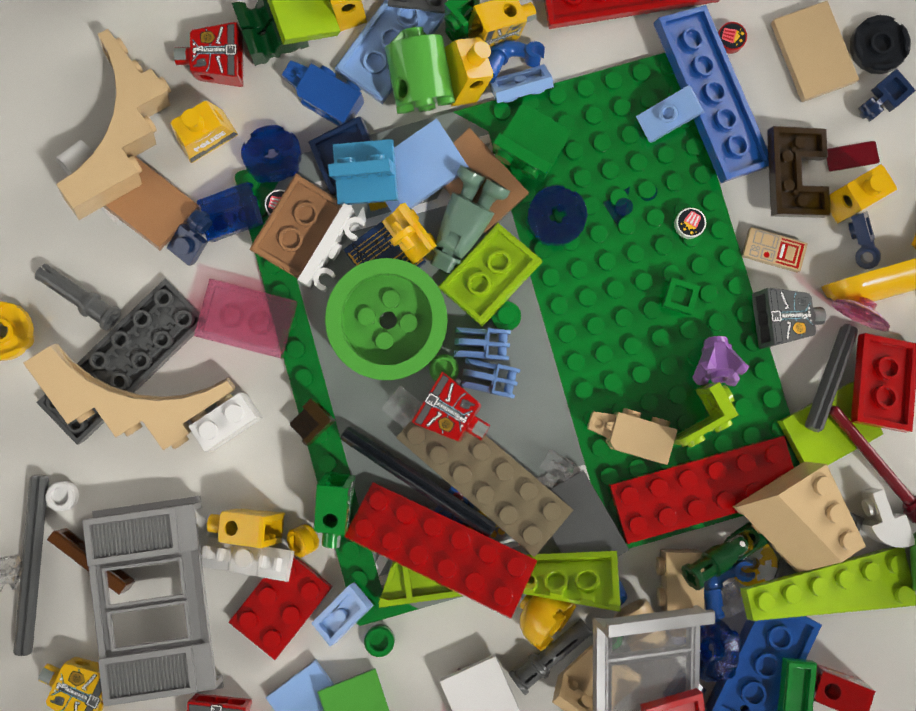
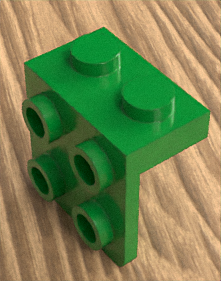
(531, 142)

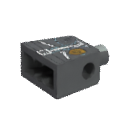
(784, 316)

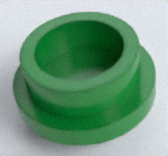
(507, 316)

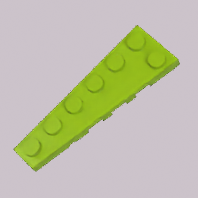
(857, 584)

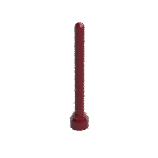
(876, 461)

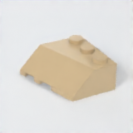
(804, 518)

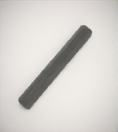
(831, 378)

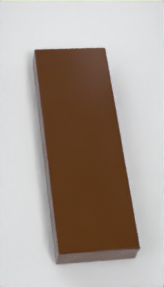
(75, 548)

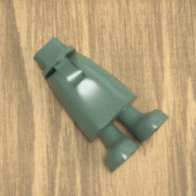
(464, 219)

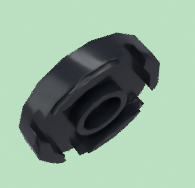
(880, 44)

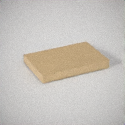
(814, 51)

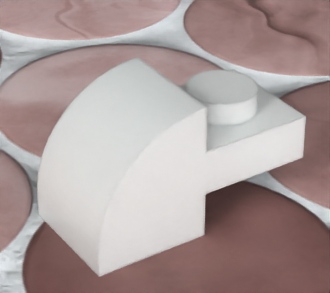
(885, 525)

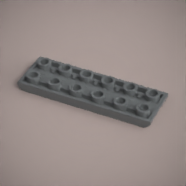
(134, 350)

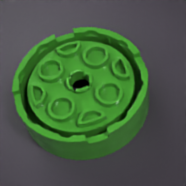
(356, 311)

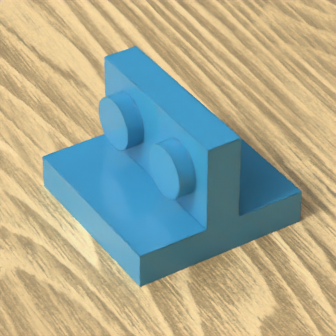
(364, 172)

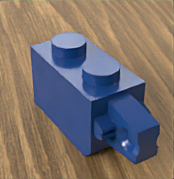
(324, 93)

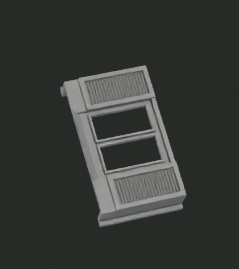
(140, 538)

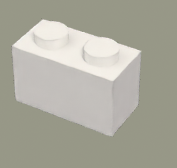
(225, 422)

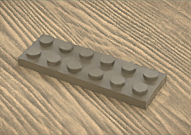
(492, 484)

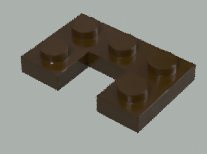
(785, 154)

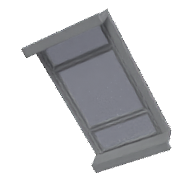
(646, 657)

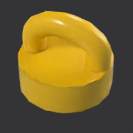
(302, 540)

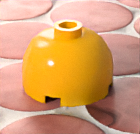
(543, 618)

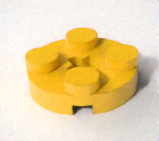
(19, 331)

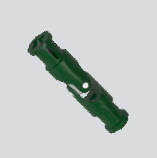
(721, 557)

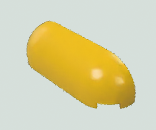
(875, 284)

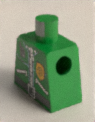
(333, 497)

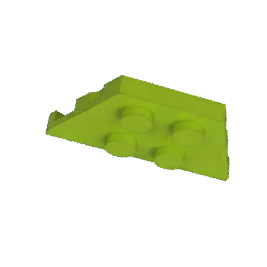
(409, 587)

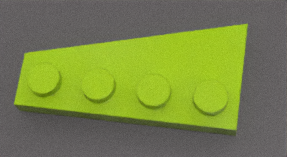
(577, 578)

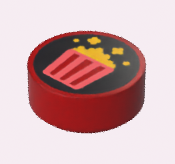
(733, 37)

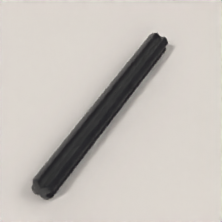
(418, 481)

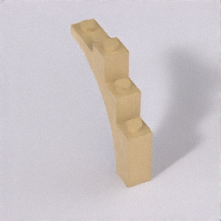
(112, 166)
(77, 392)

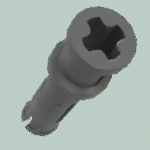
(88, 303)
(539, 665)

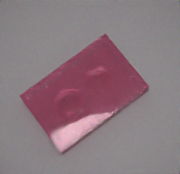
(245, 318)

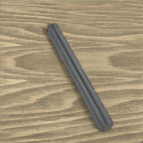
(30, 565)

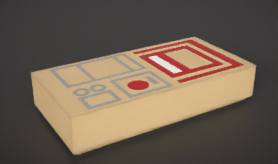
(774, 250)

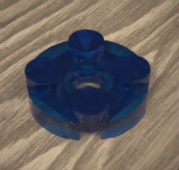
(276, 168)
(565, 201)
(726, 652)

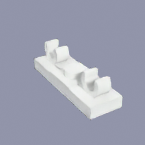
(330, 247)
(259, 562)

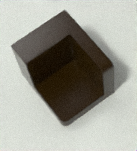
(312, 421)

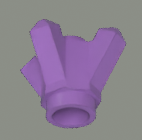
(719, 363)

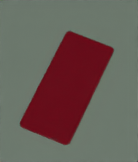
(852, 156)

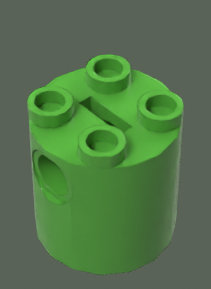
(418, 71)

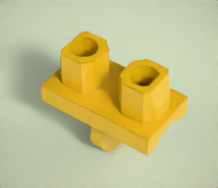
(409, 233)

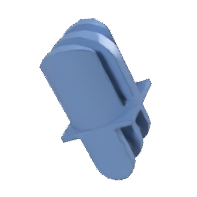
(482, 343)
(509, 381)

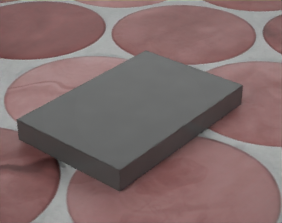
(589, 525)

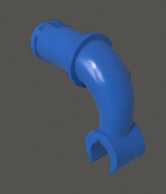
(506, 49)
(712, 587)

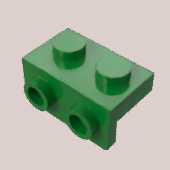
(457, 18)

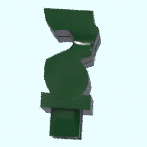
(259, 20)

